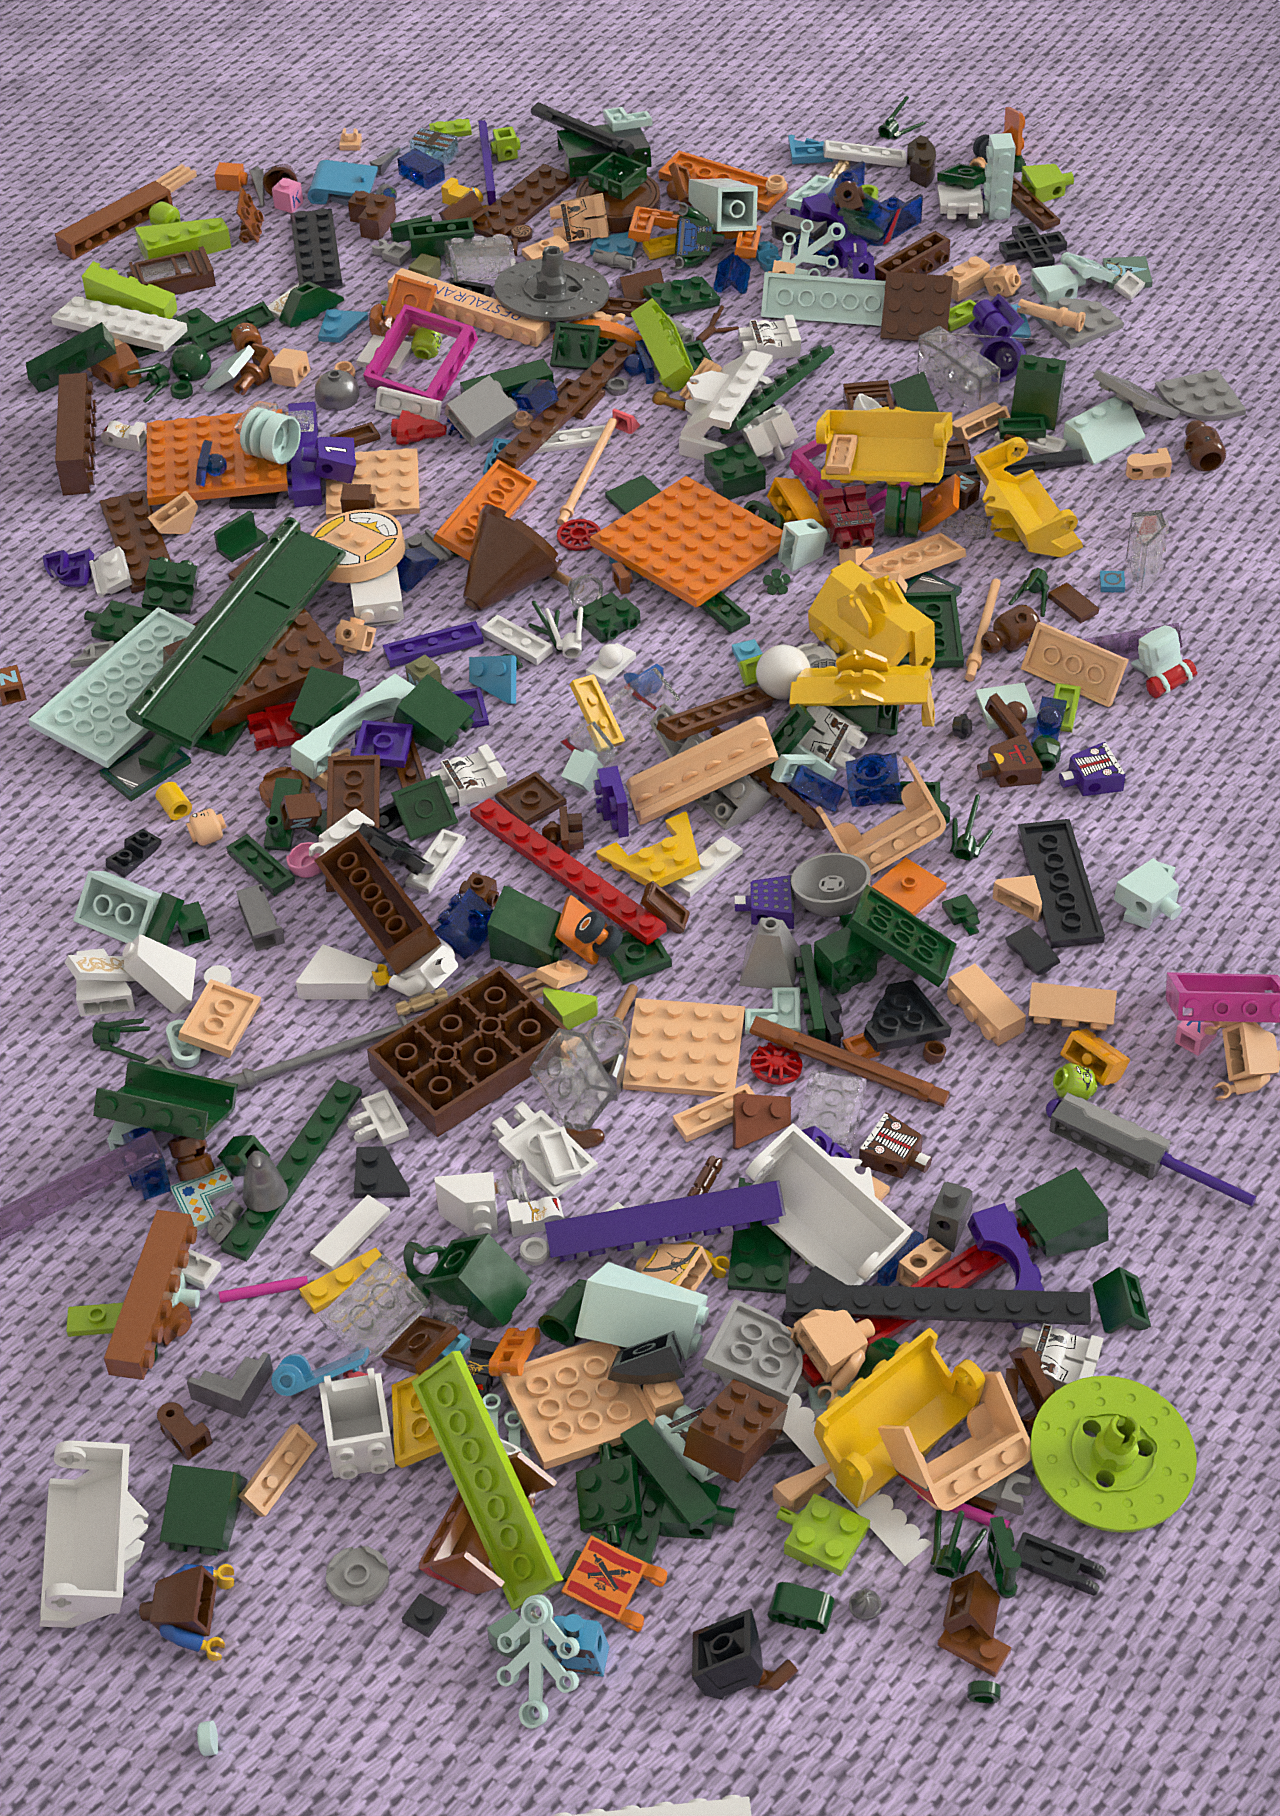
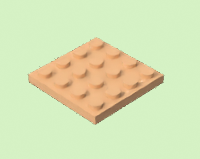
(392, 479)
(684, 1047)
(572, 1405)

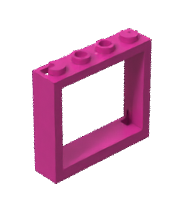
(396, 334)
(812, 477)
(1224, 996)

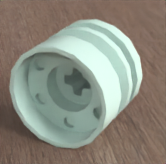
(270, 435)

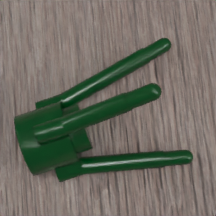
(890, 126)
(157, 375)
(1035, 583)
(965, 845)
(109, 1032)
(948, 1560)

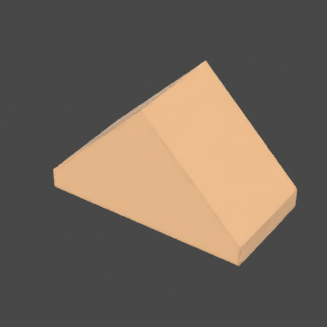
(175, 516)
(1020, 895)

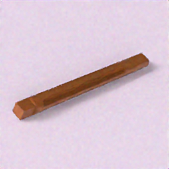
(849, 1061)

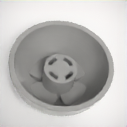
(830, 883)

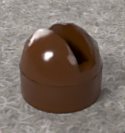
(934, 1052)

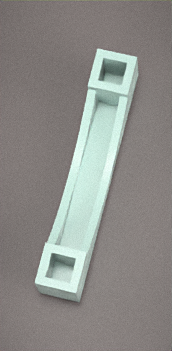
(312, 751)

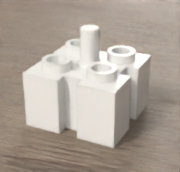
(770, 431)

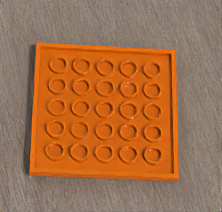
(174, 457)
(689, 541)

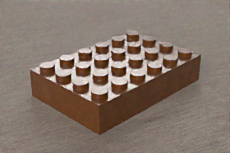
(280, 673)
(464, 1050)

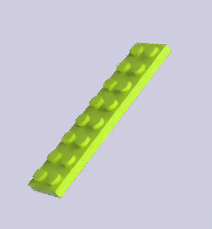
(486, 1480)

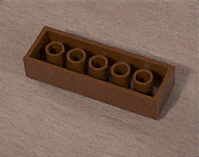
(75, 434)
(377, 902)

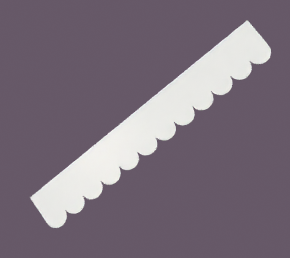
(885, 1522)

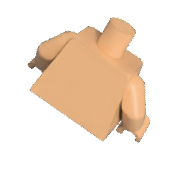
(1249, 1056)
(833, 1345)

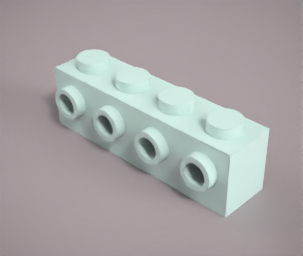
(999, 176)

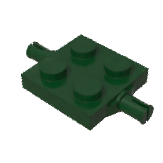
(116, 620)
(608, 1494)

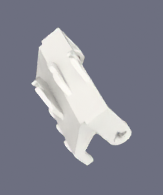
(719, 399)
(829, 1209)
(89, 1534)

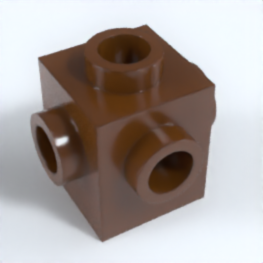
(846, 190)
(483, 886)

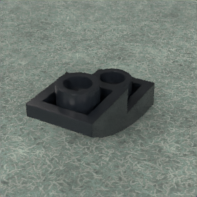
(135, 852)
(1033, 950)
(831, 1012)

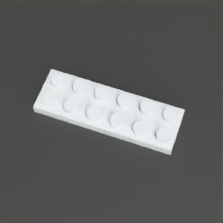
(122, 323)

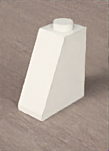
(161, 971)
(337, 976)
(102, 996)

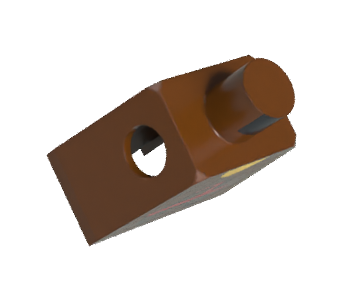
(1012, 763)

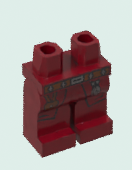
(847, 516)

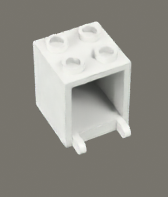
(357, 1425)

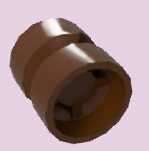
(191, 1157)

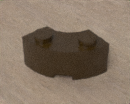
(922, 161)

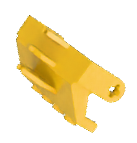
(891, 444)
(1023, 505)
(870, 615)
(865, 682)
(904, 1391)

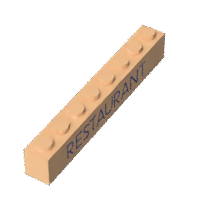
(480, 311)

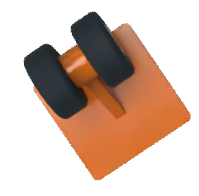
(1013, 124)
(587, 932)

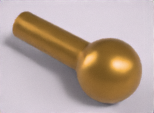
(662, 398)

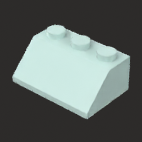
(1103, 430)
(115, 906)

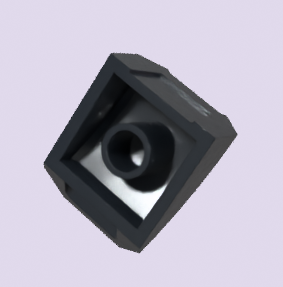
(650, 1362)
(727, 1656)

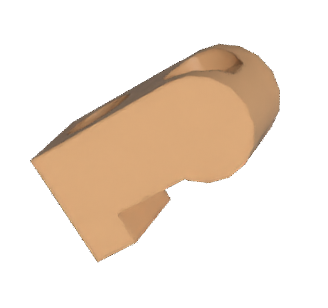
(1149, 465)
(921, 1262)

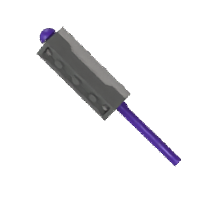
(1126, 1143)

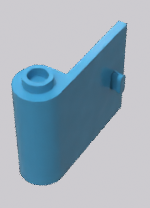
(340, 179)
(296, 1374)

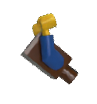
(185, 1606)

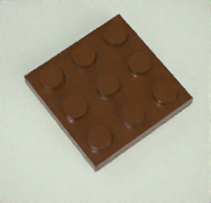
(915, 305)

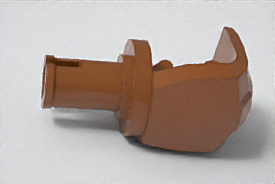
(380, 324)
(255, 372)

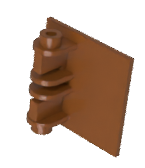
(250, 218)

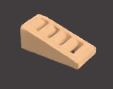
(797, 1490)

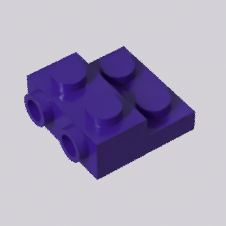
(384, 739)
(612, 799)

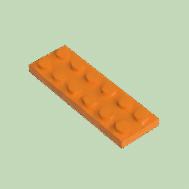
(707, 169)
(499, 487)

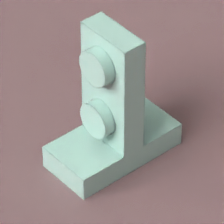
(787, 765)

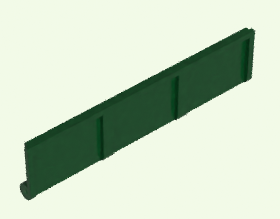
(235, 635)

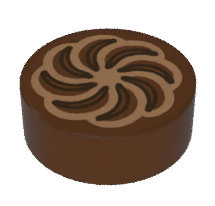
(521, 232)

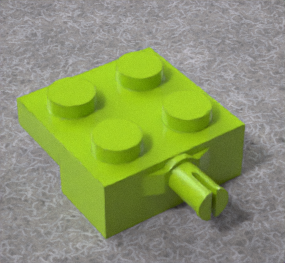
(824, 1534)

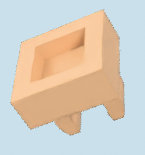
(350, 142)

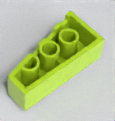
(179, 237)
(127, 292)
(663, 345)

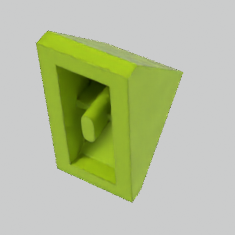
(570, 1007)

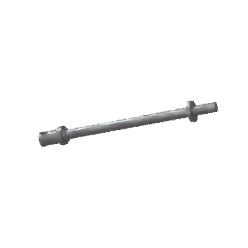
(250, 1078)

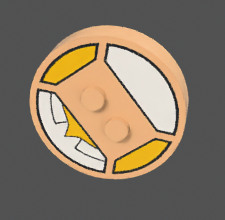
(371, 544)

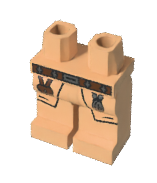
(575, 224)

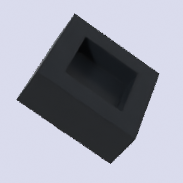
(424, 1615)

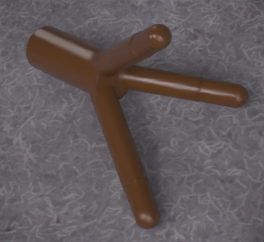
(703, 336)

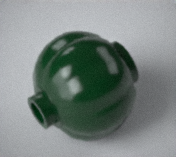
(190, 362)

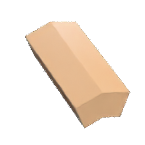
(979, 421)

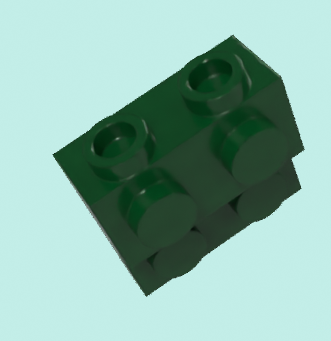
(170, 585)
(609, 617)

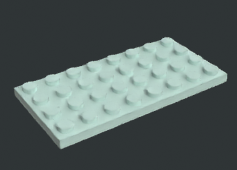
(93, 707)

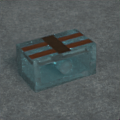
(435, 144)

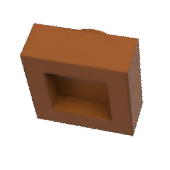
(621, 577)

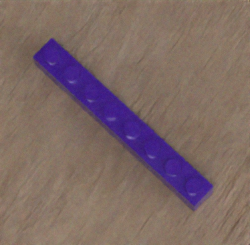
(664, 1219)

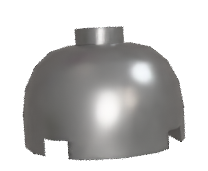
(336, 390)

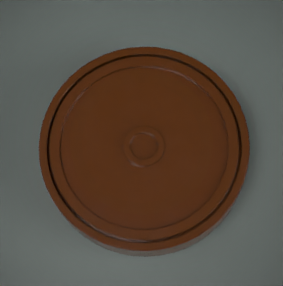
(620, 211)

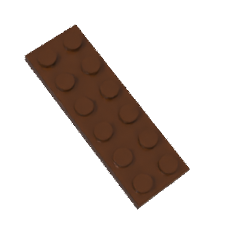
(523, 201)
(134, 534)
(351, 786)

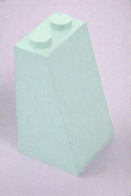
(725, 202)
(633, 1307)

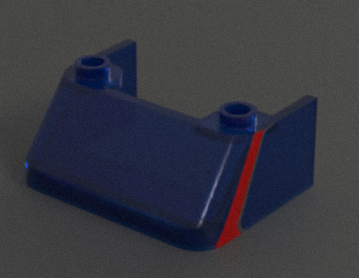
(890, 215)

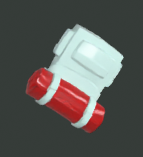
(1162, 661)

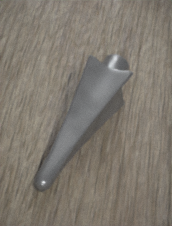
(384, 161)
(257, 180)

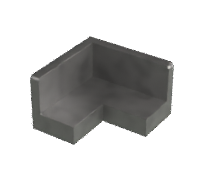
(233, 1395)

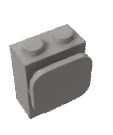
(481, 411)

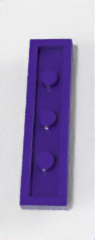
(433, 643)

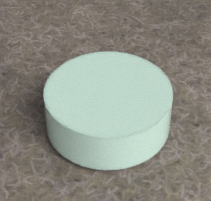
(207, 1738)

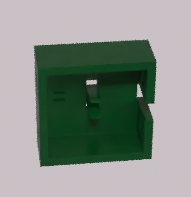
(617, 178)

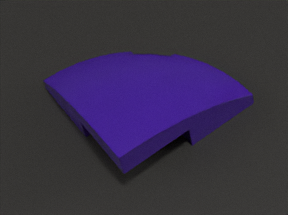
(70, 568)

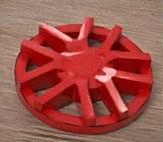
(577, 534)
(776, 1064)

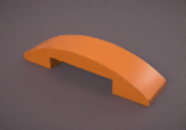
(612, 331)

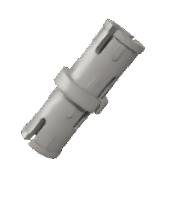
(614, 259)

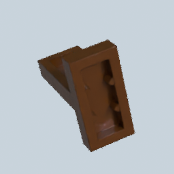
(1037, 1385)

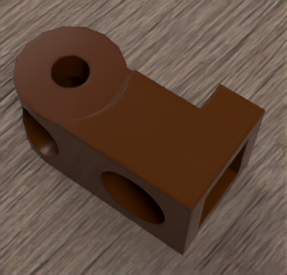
(181, 1432)

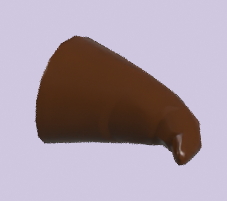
(275, 174)

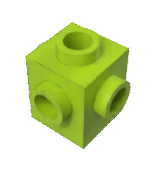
(505, 144)

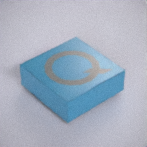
(1112, 581)

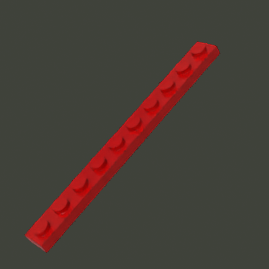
(569, 871)
(957, 1273)

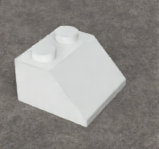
(468, 1202)

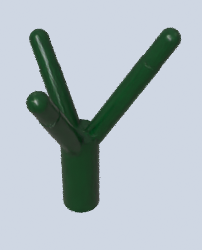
(548, 632)

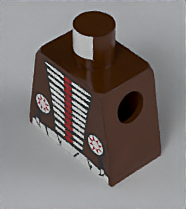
(893, 1148)

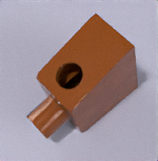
(115, 368)

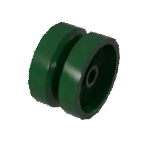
(906, 511)

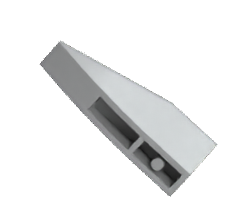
(729, 803)

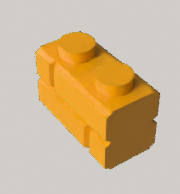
(1096, 1054)

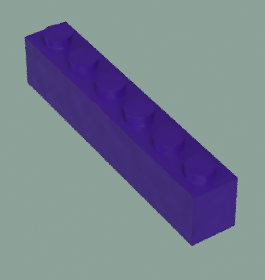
(306, 486)

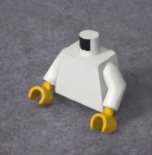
(423, 974)

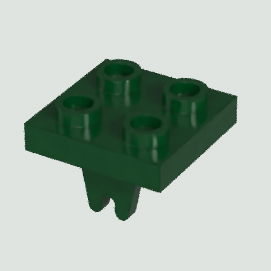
(575, 345)

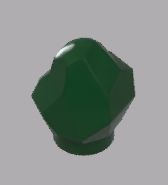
(1047, 750)

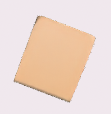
(855, 553)

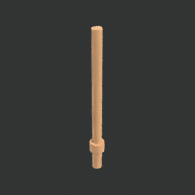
(975, 659)

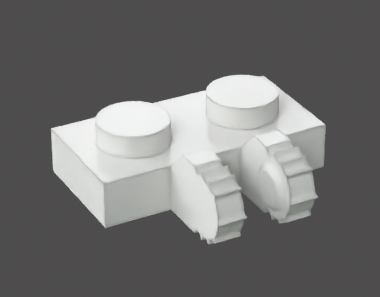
(384, 1120)

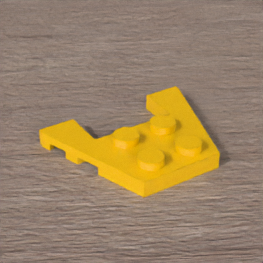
(661, 862)

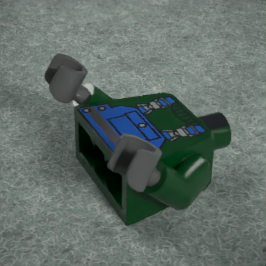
(693, 237)

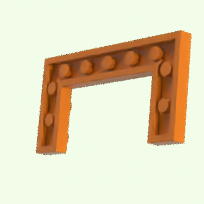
(646, 218)

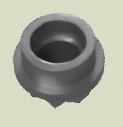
(865, 1604)

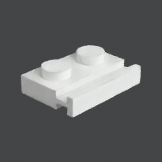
(110, 572)

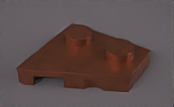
(758, 1117)

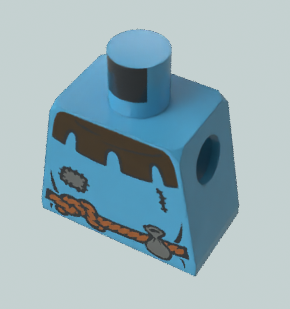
(592, 1642)

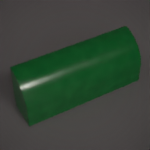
(914, 394)

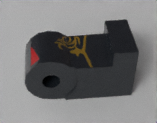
(478, 1364)

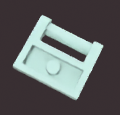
(1087, 268)

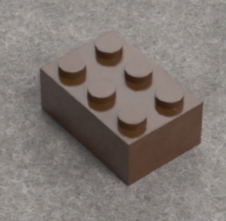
(735, 1430)

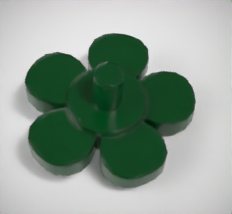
(776, 582)

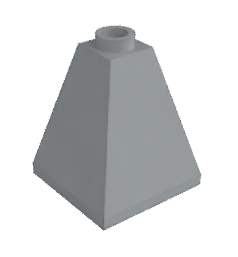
(770, 956)

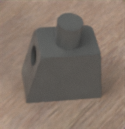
(955, 1208)

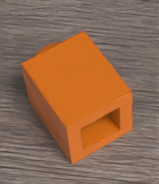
(230, 176)

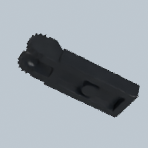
(1058, 1563)

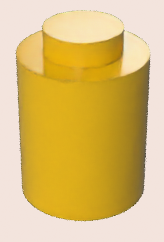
(173, 800)

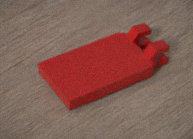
(273, 727)

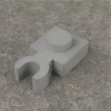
(393, 253)

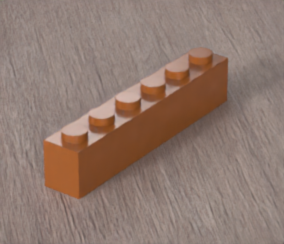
(111, 220)
(150, 1295)

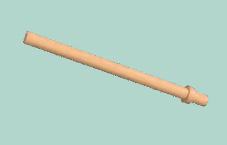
(568, 509)

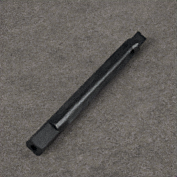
(583, 129)
(1034, 462)

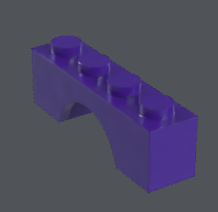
(821, 209)
(996, 1232)

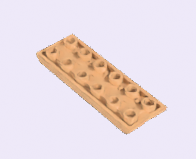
(701, 769)

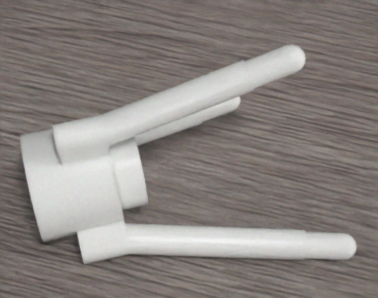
(571, 643)

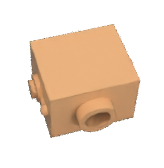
(289, 367)

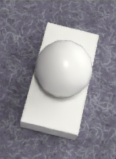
(611, 662)

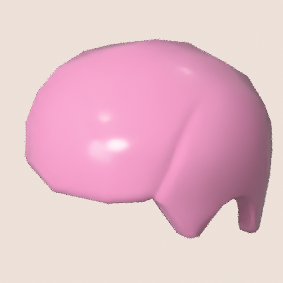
(300, 856)

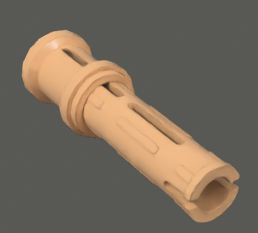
(1061, 316)

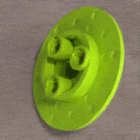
(1124, 1420)

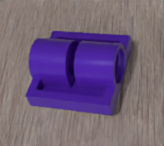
(995, 318)

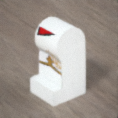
(125, 436)
(532, 1215)

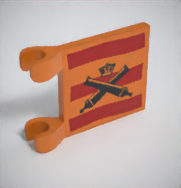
(607, 1580)

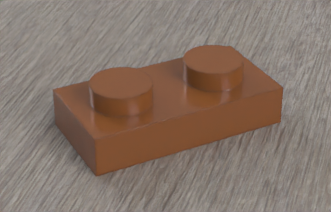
(974, 1649)

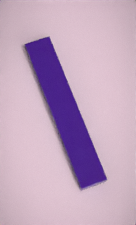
(487, 163)

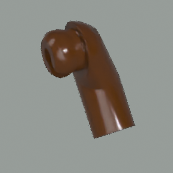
(586, 1138)
(776, 1679)

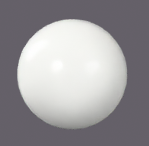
(779, 668)

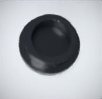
(961, 726)

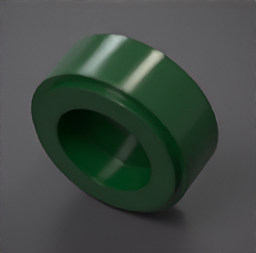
(181, 390)
(984, 1692)

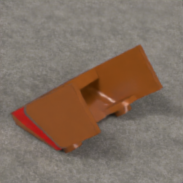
(456, 1549)

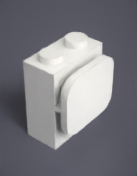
(378, 599)

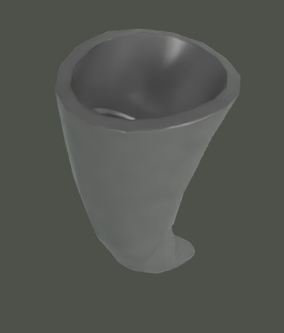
(263, 1184)

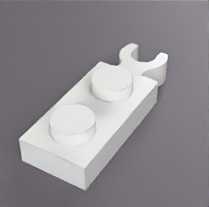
(339, 832)

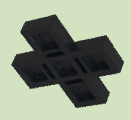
(1033, 246)
(395, 849)

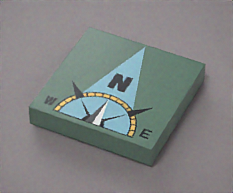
(1136, 265)

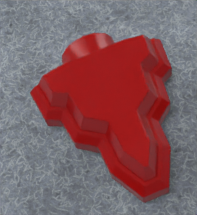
(415, 428)

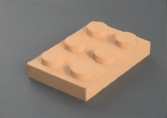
(219, 1018)

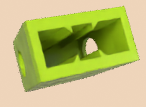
(1046, 181)

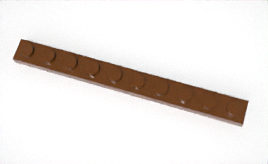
(569, 403)

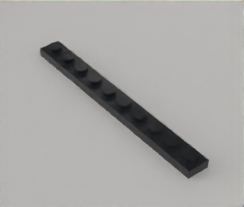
(941, 1303)

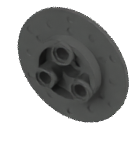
(551, 288)

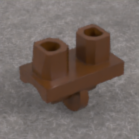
(568, 822)

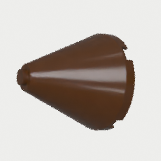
(505, 559)

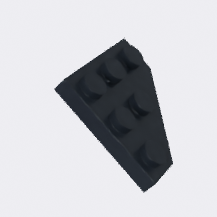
(904, 1019)

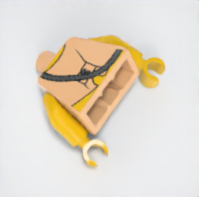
(682, 1264)

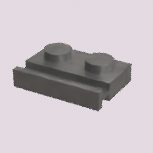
(426, 541)

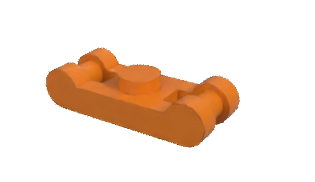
(513, 1351)

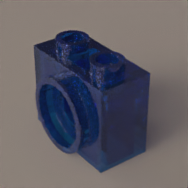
(874, 779)
(464, 923)
(151, 1179)

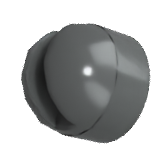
(974, 223)

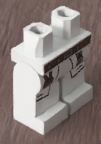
(772, 338)
(838, 736)
(472, 777)
(1063, 1354)

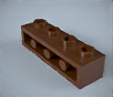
(918, 257)

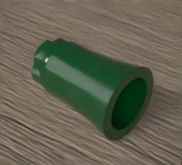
(562, 1318)

